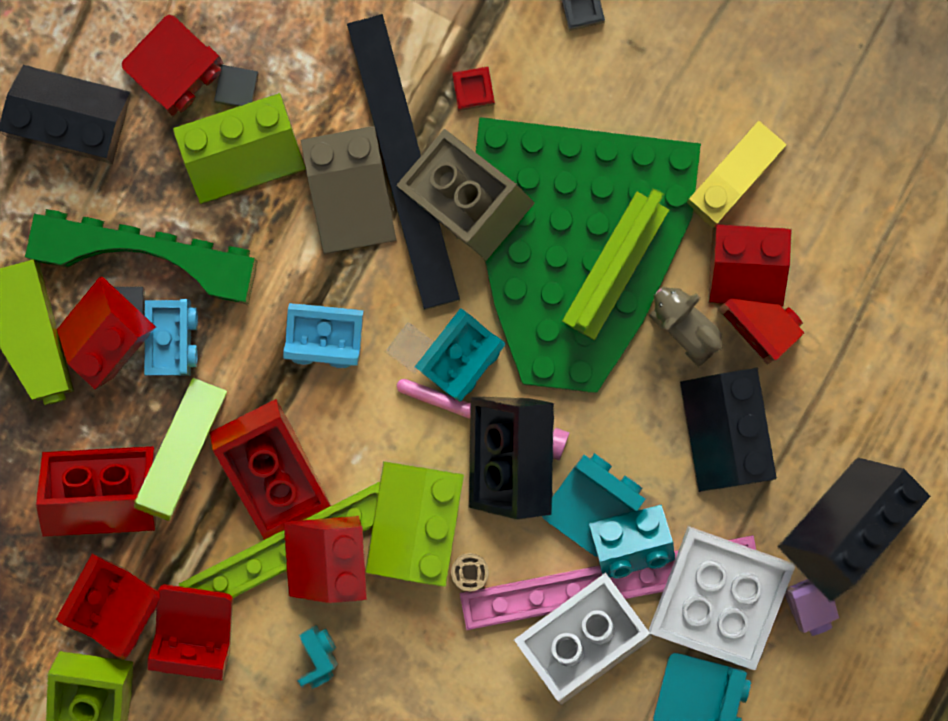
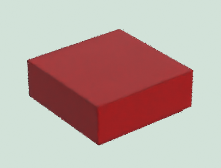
(473, 88)

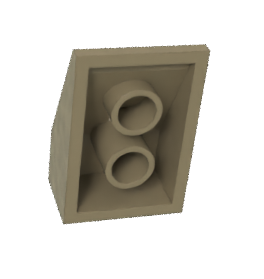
(348, 189)
(466, 194)

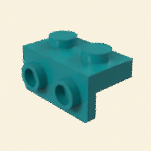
(460, 355)
(633, 542)
(320, 648)

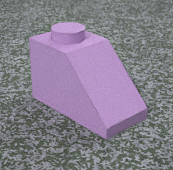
(810, 608)

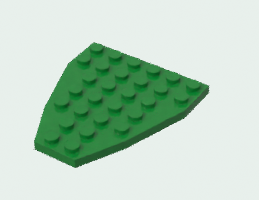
(579, 196)

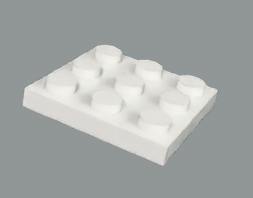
(721, 598)

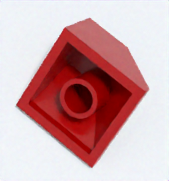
(764, 326)

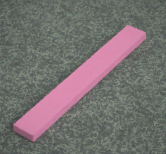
(546, 593)

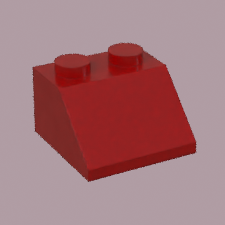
(749, 264)
(102, 333)
(325, 559)

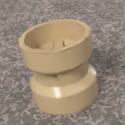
(469, 572)

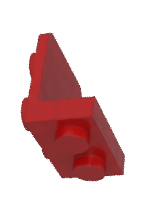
(172, 65)
(109, 605)
(192, 632)

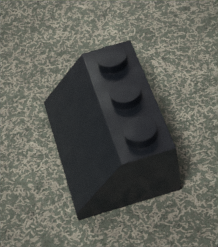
(65, 113)
(728, 429)
(511, 456)

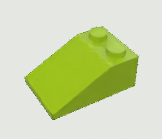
(88, 688)

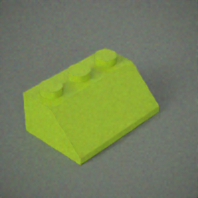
(239, 148)
(414, 523)

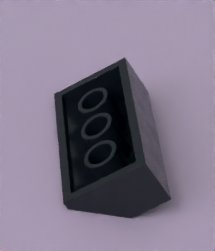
(853, 525)

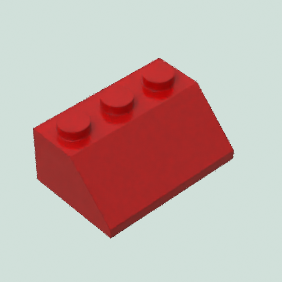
(93, 491)

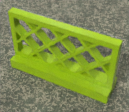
(616, 264)

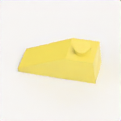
(735, 174)

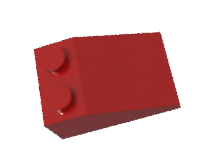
(268, 468)

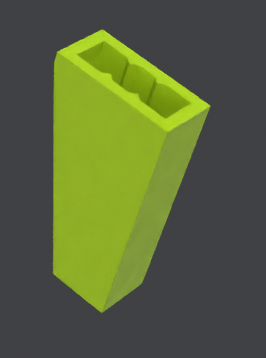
(31, 334)

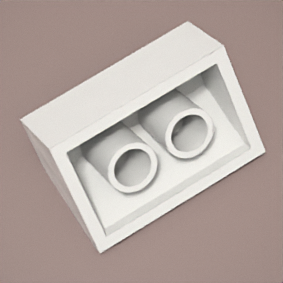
(583, 638)

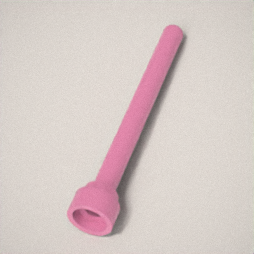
(463, 408)

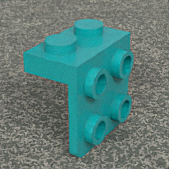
(591, 496)
(700, 691)

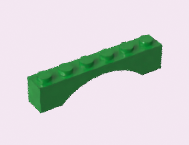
(66, 242)

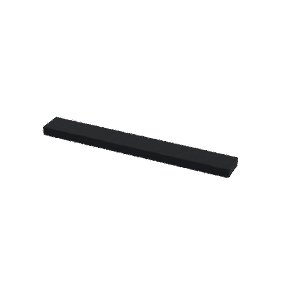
(400, 153)

